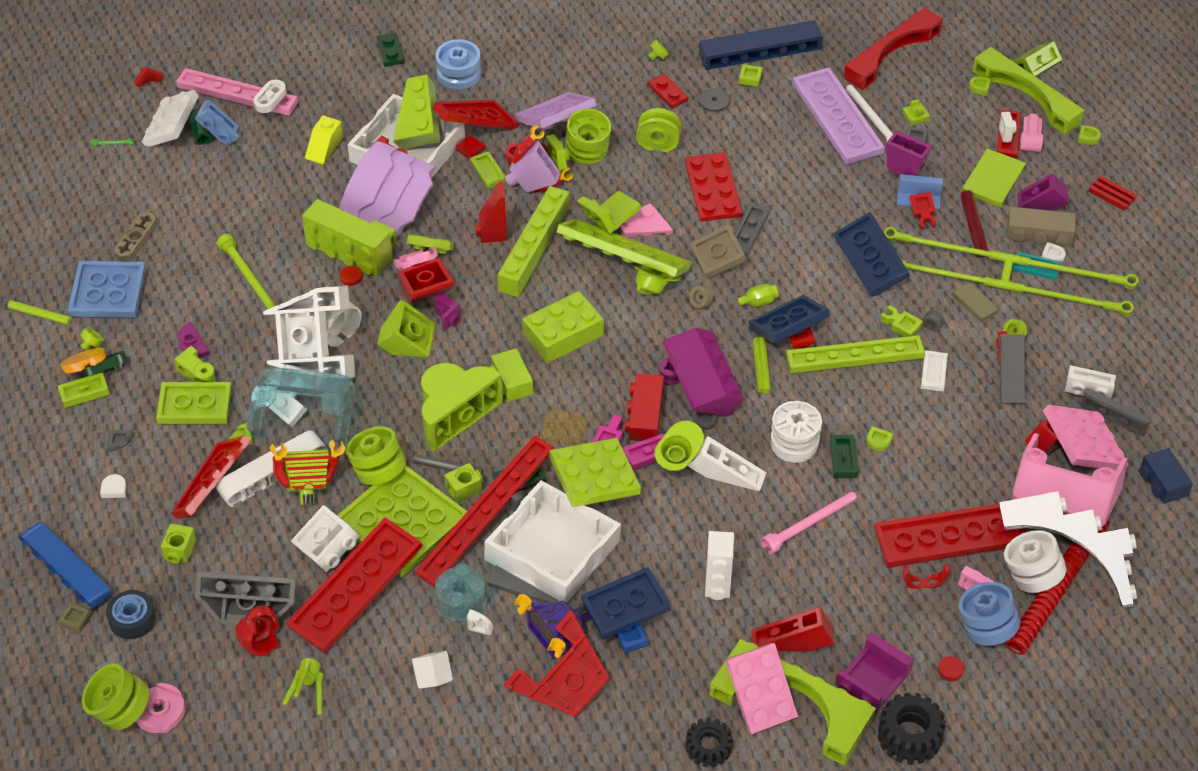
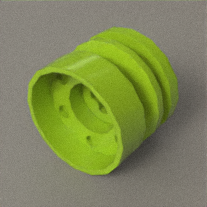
(587, 136)

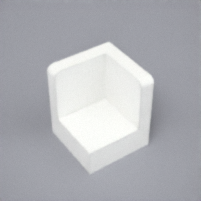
(432, 669)

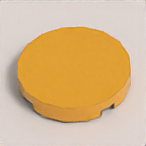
(81, 360)

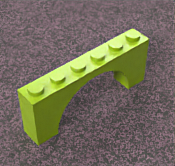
(844, 714)

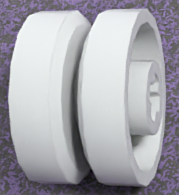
(1035, 561)

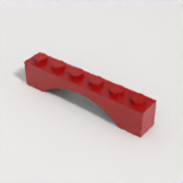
(919, 28)

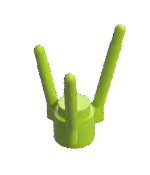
(307, 675)

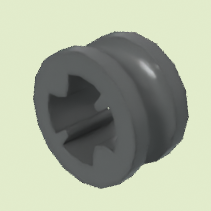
(933, 320)

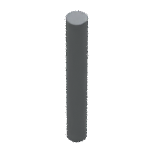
(439, 463)

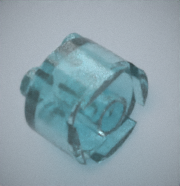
(460, 591)

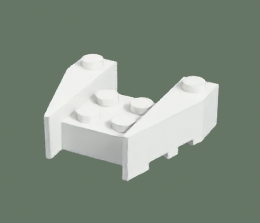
(304, 332)

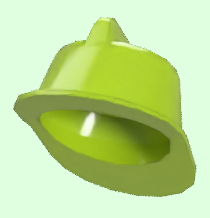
(651, 282)
(679, 446)

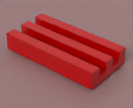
(1112, 193)

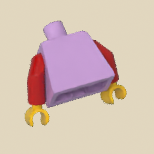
(533, 166)

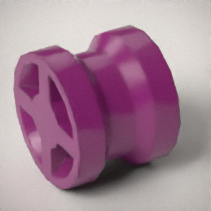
(665, 369)

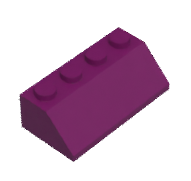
(703, 372)

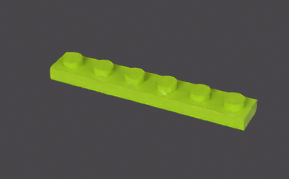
(854, 354)

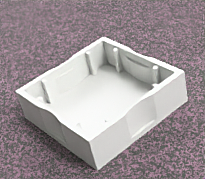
(385, 124)
(552, 542)

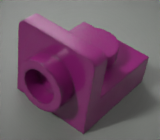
(447, 310)

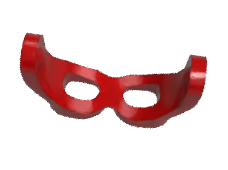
(939, 577)

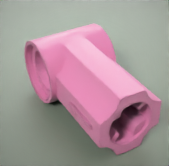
(1031, 136)

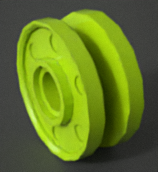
(658, 130)

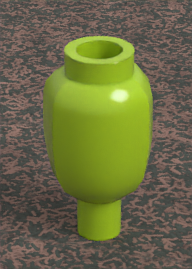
(759, 295)

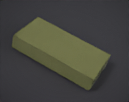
(975, 302)

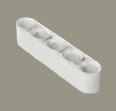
(259, 473)

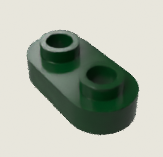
(111, 361)

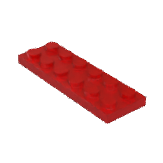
(943, 535)
(354, 585)

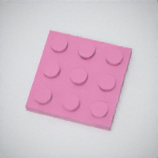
(1084, 437)

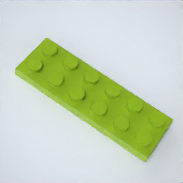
(628, 249)

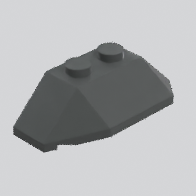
(233, 596)

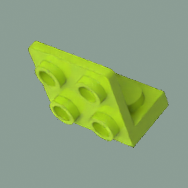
(611, 212)

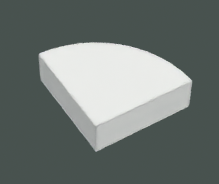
(479, 623)

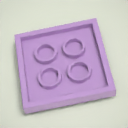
(555, 110)

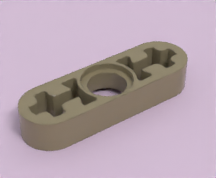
(135, 229)

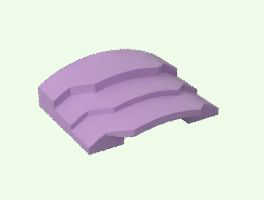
(388, 187)

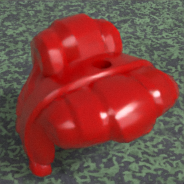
(257, 631)

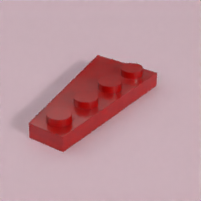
(476, 112)
(209, 474)

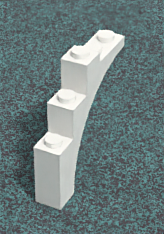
(1109, 548)

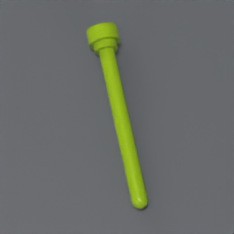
(228, 245)

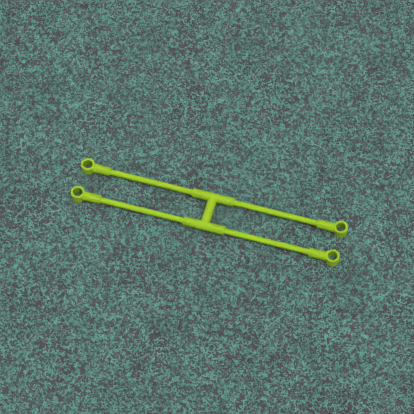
(1008, 260)

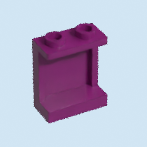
(875, 672)

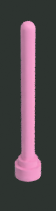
(775, 541)

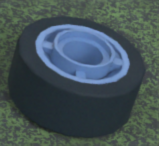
(133, 625)

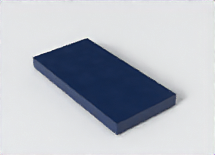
(871, 254)

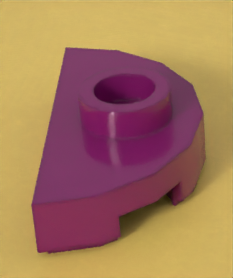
(189, 337)

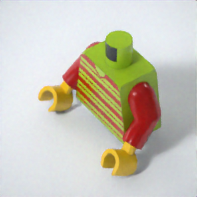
(305, 470)

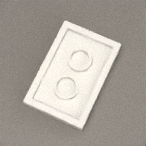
(170, 118)

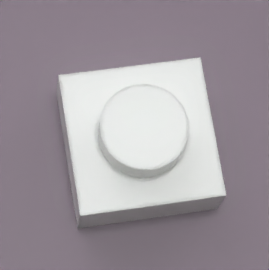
(1007, 126)

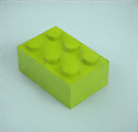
(562, 327)

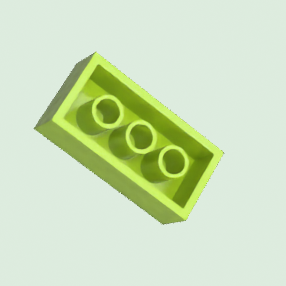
(347, 238)

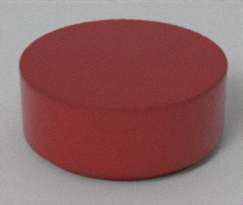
(350, 276)
(950, 668)

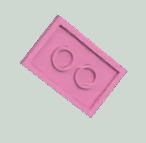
(761, 688)

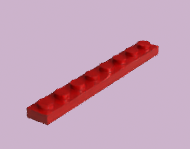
(484, 510)

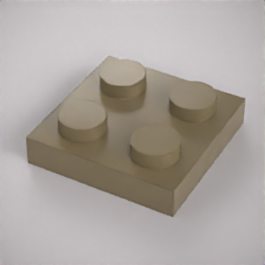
(718, 251)

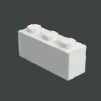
(719, 565)

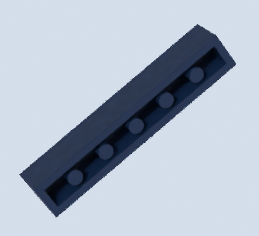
(760, 45)

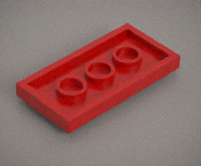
(713, 187)

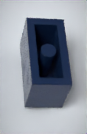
(1165, 476)

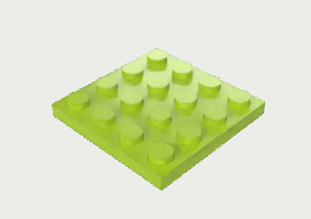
(409, 504)

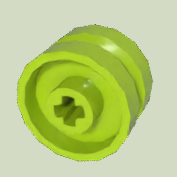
(376, 455)
(115, 697)

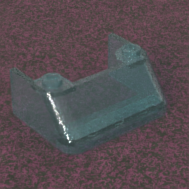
(334, 389)

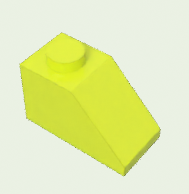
(324, 139)

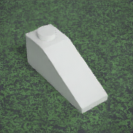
(724, 465)

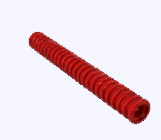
(1047, 600)

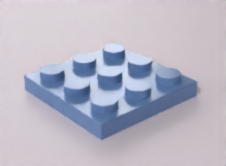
(107, 289)

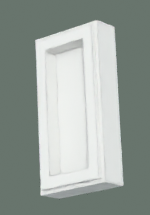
(934, 370)

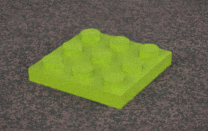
(594, 472)

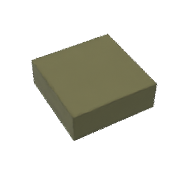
(75, 617)

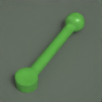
(94, 142)

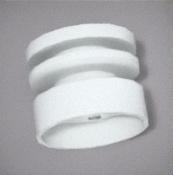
(342, 321)
(795, 431)

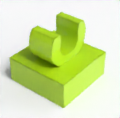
(915, 113)

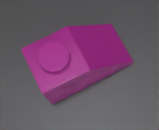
(1045, 194)

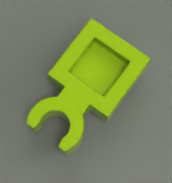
(903, 324)

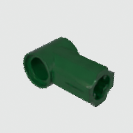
(201, 134)

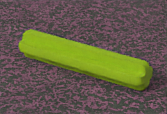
(761, 365)

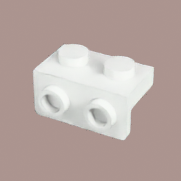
(1080, 379)

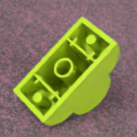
(456, 400)

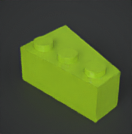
(417, 120)

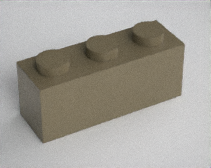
(1041, 226)

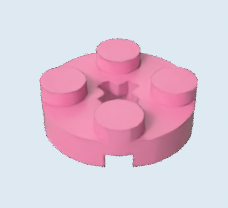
(414, 258)
(169, 717)

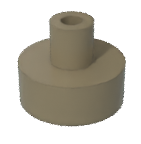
(701, 296)

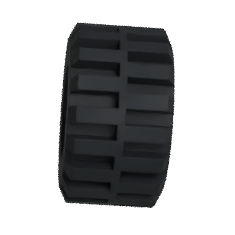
(908, 745)

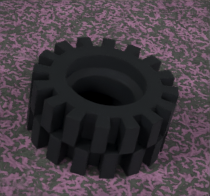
(713, 729)

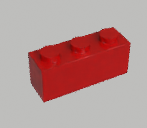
(644, 407)

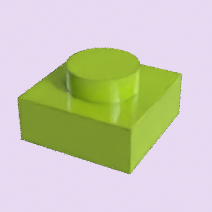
(750, 75)

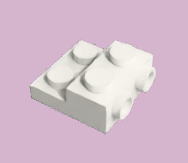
(325, 538)

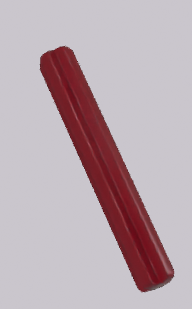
(973, 221)

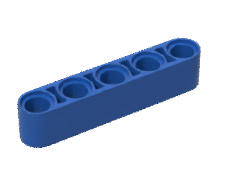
(66, 565)

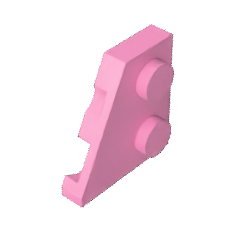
(645, 223)

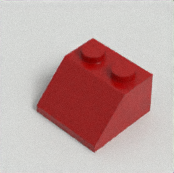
(425, 280)

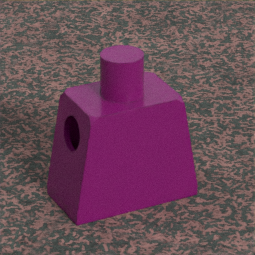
(906, 154)

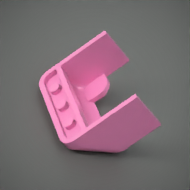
(1080, 490)

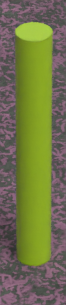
(35, 311)

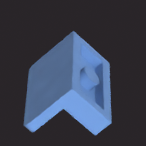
(914, 185)

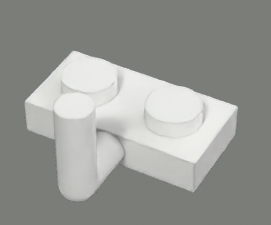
(288, 408)

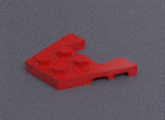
(572, 680)

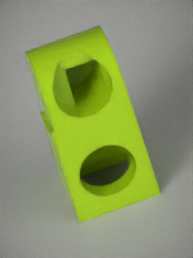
(193, 368)

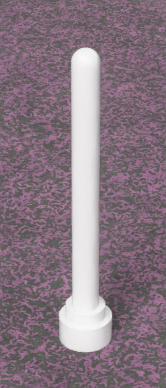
(869, 112)

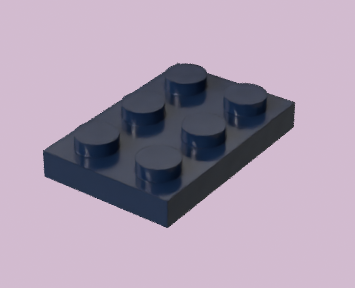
(789, 319)
(625, 603)

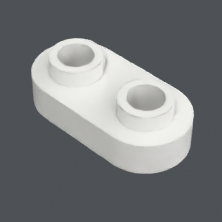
(269, 96)

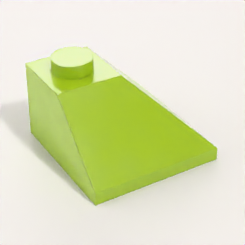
(406, 332)

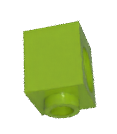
(463, 483)
(178, 543)

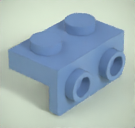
(217, 122)

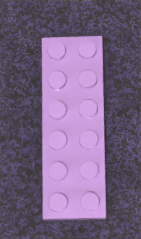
(838, 116)

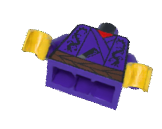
(543, 619)

